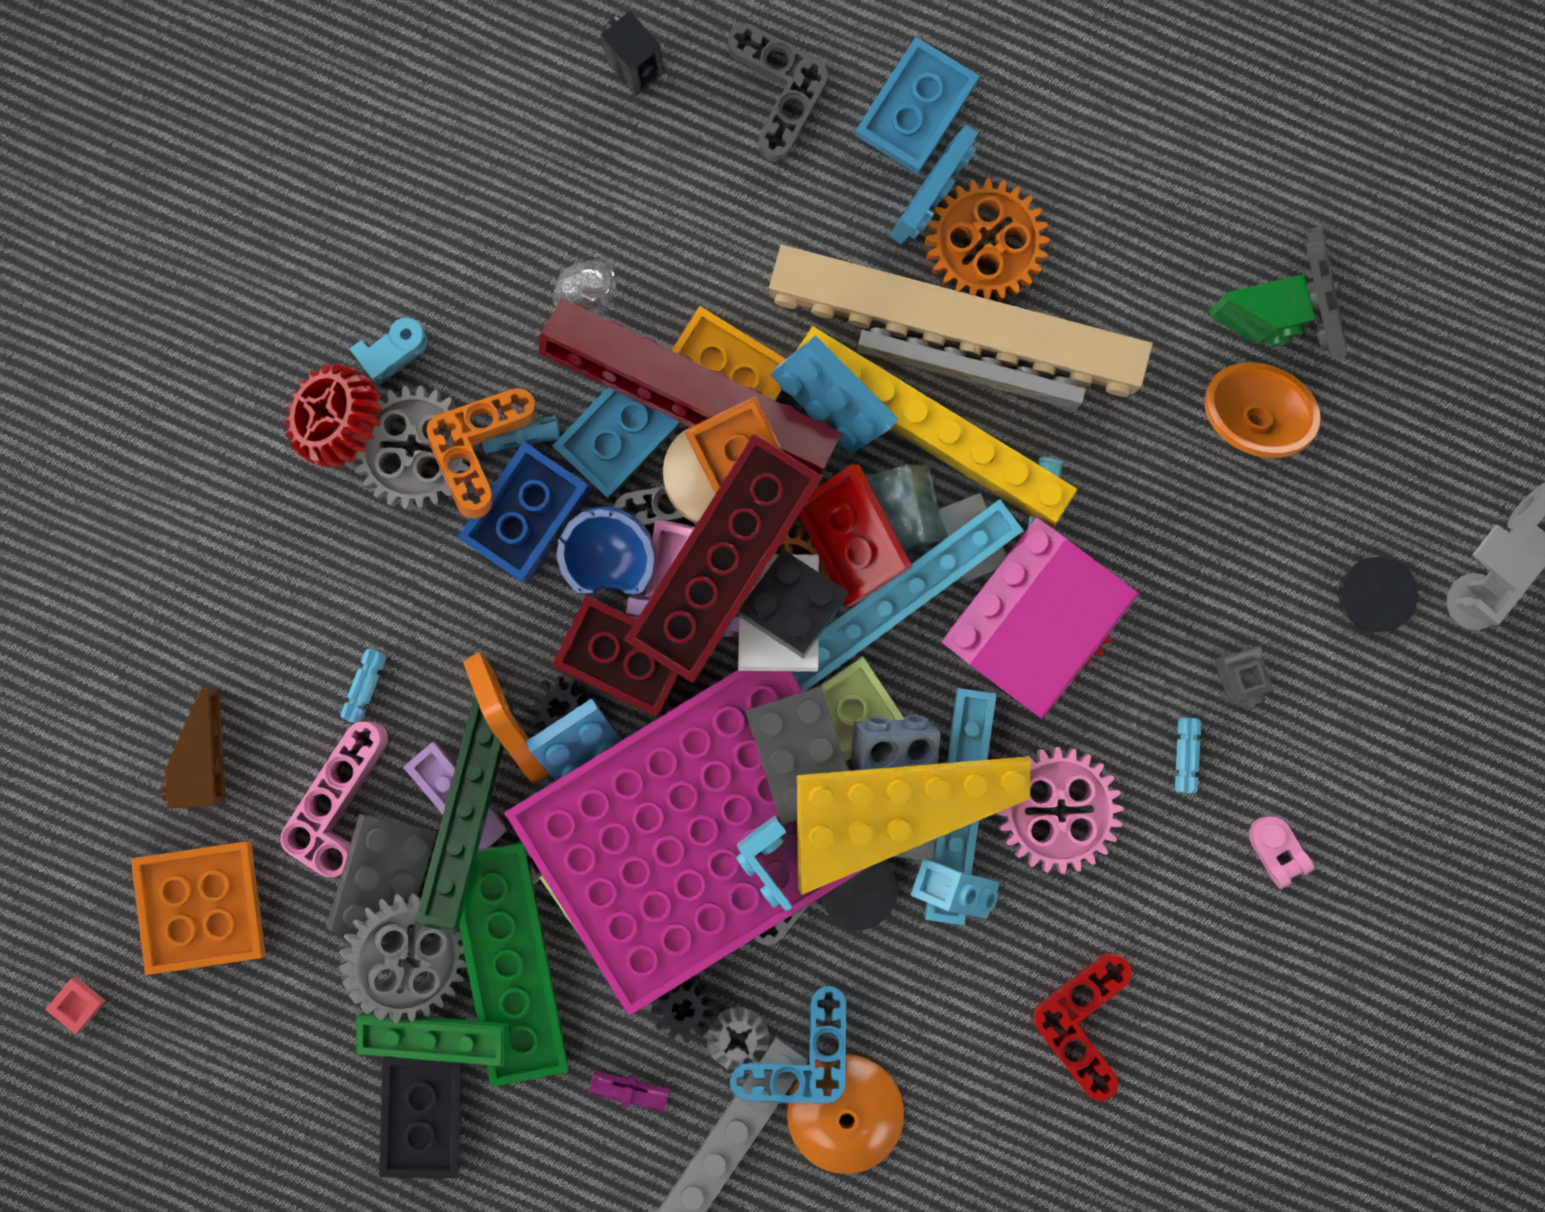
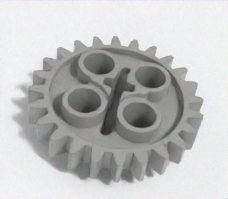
(408, 481)
(369, 957)

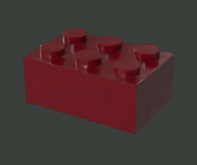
(601, 657)

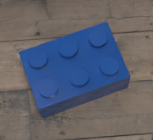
(527, 513)

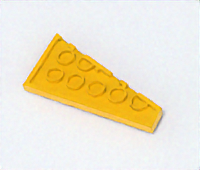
(877, 813)

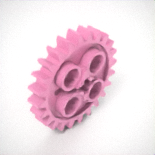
(1060, 845)

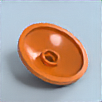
(1262, 410)
(877, 1124)

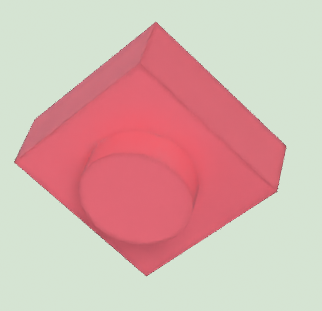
(75, 1005)

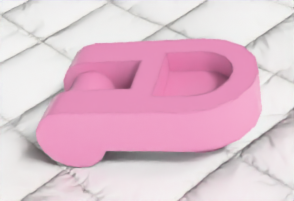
(1273, 837)

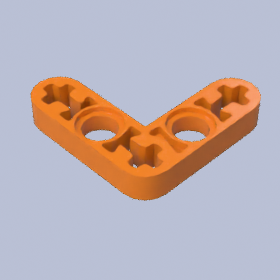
(465, 435)
(500, 718)

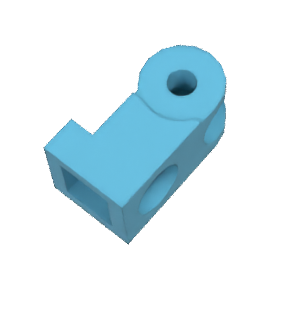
(393, 351)

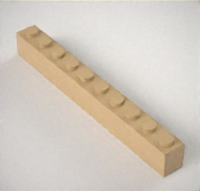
(959, 320)

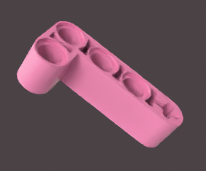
(340, 793)

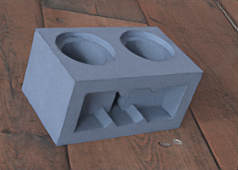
(896, 738)

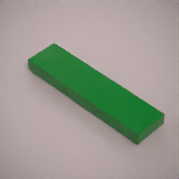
(433, 1039)

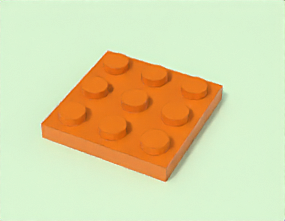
(198, 907)

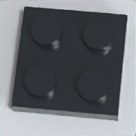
(793, 603)

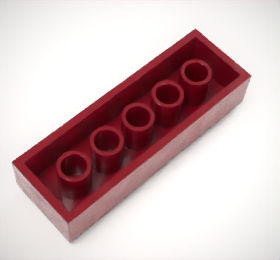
(723, 558)

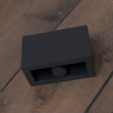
(632, 52)

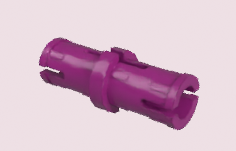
(628, 1091)

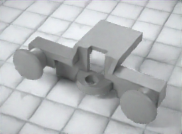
(1513, 564)

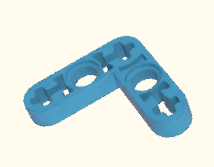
(806, 1074)

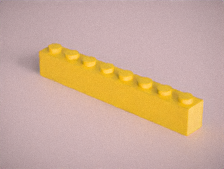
(959, 442)

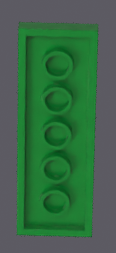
(511, 964)

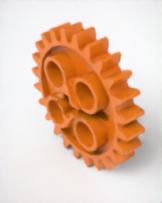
(962, 218)

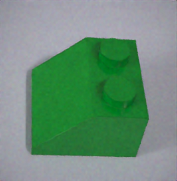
(1267, 311)

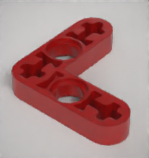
(1073, 1014)

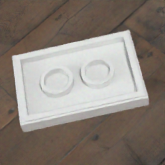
(764, 653)

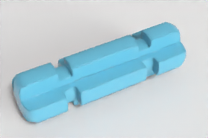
(363, 686)
(1188, 755)

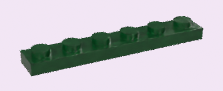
(461, 825)

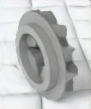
(740, 1020)

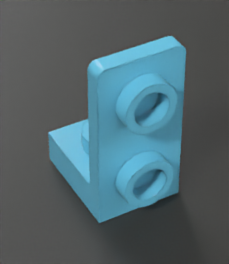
(764, 840)
(955, 890)

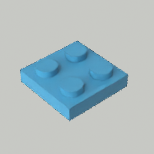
(573, 740)

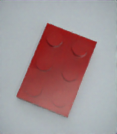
(853, 535)

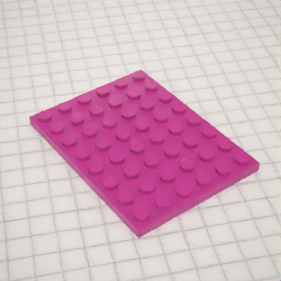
(650, 840)

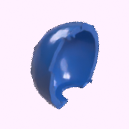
(606, 551)

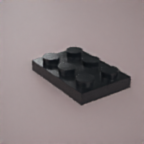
(420, 1118)

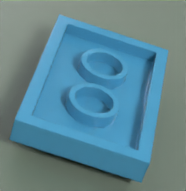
(916, 105)
(935, 186)
(833, 395)
(614, 440)

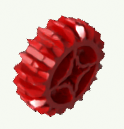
(327, 438)

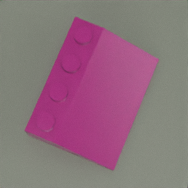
(1040, 618)

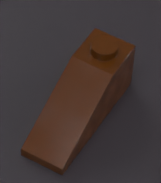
(196, 764)

